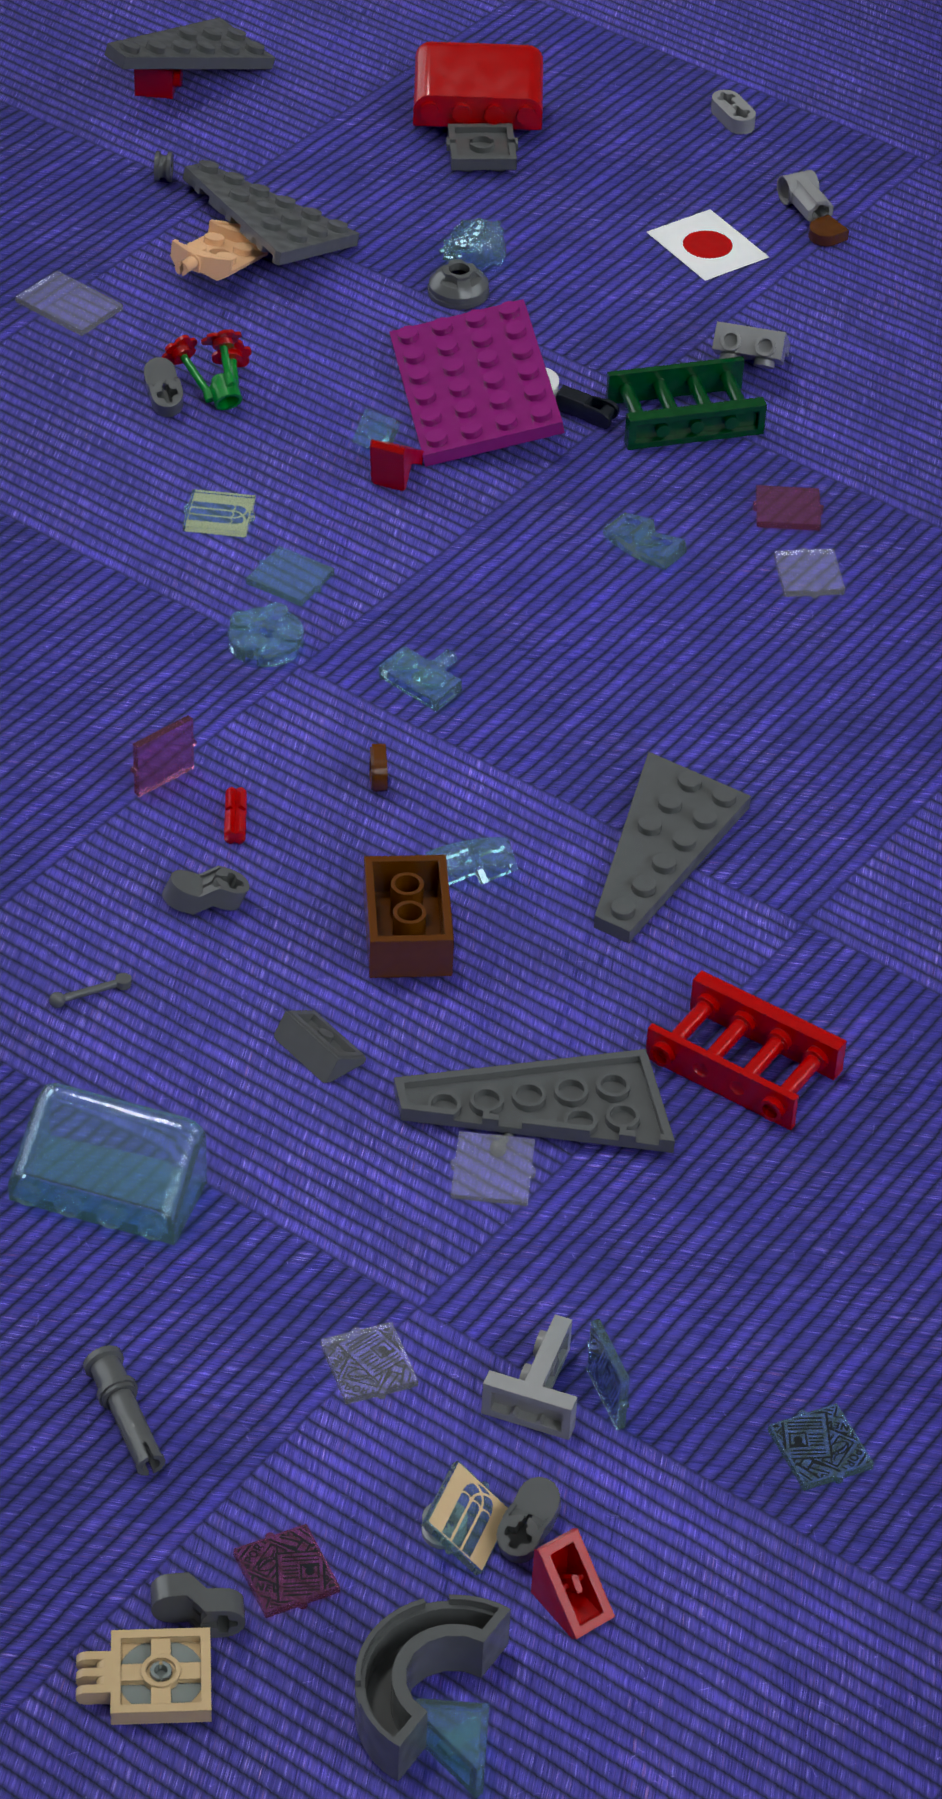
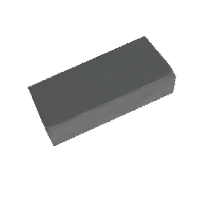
(317, 1045)

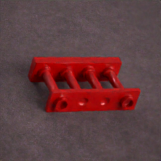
(759, 1021)

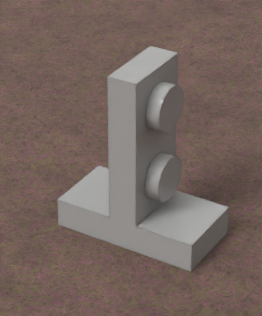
(531, 1398)

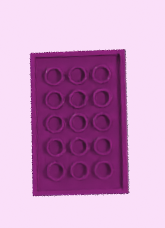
(476, 382)

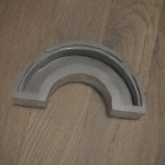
(404, 1650)

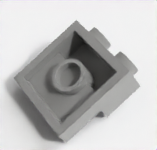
(756, 344)

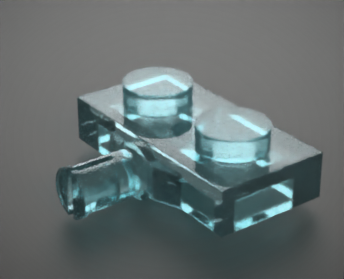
(421, 677)

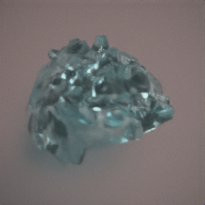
(476, 243)

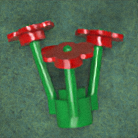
(229, 352)

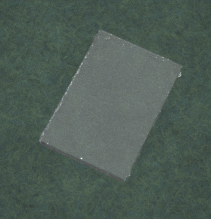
(69, 303)

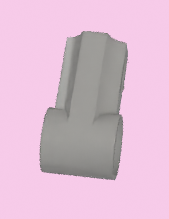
(804, 193)

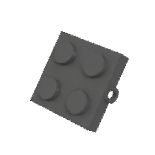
(482, 147)

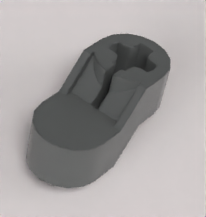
(167, 401)
(197, 892)
(539, 1506)
(185, 1599)

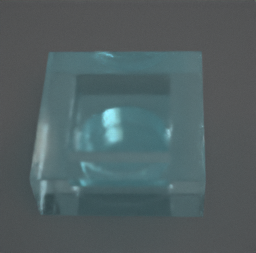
(375, 427)

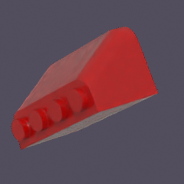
(478, 84)

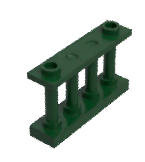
(686, 423)

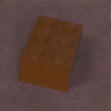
(408, 916)

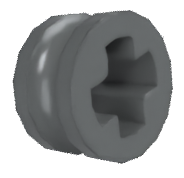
(163, 166)

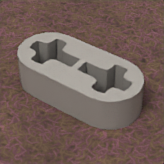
(733, 111)

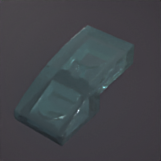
(638, 538)
(481, 857)

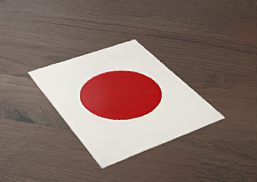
(707, 244)

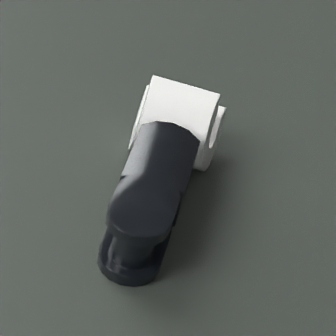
(582, 405)

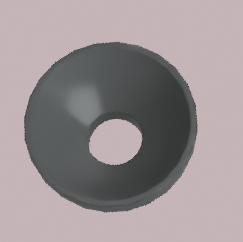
(458, 285)

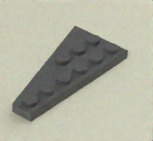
(191, 46)
(666, 836)
(573, 1099)

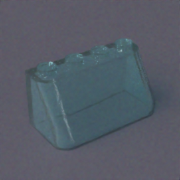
(110, 1163)

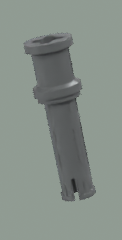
(118, 1394)

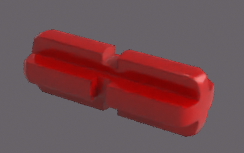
(235, 815)

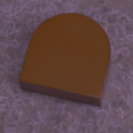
(827, 231)
(378, 768)

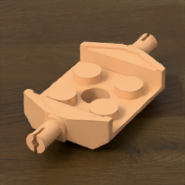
(216, 253)

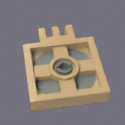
(150, 1676)

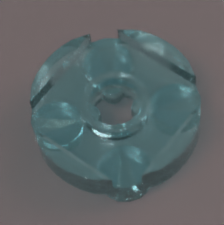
(248, 631)

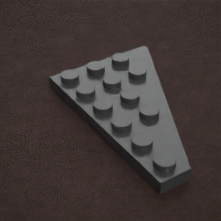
(268, 219)

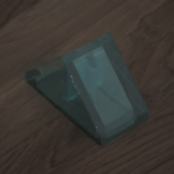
(459, 1739)

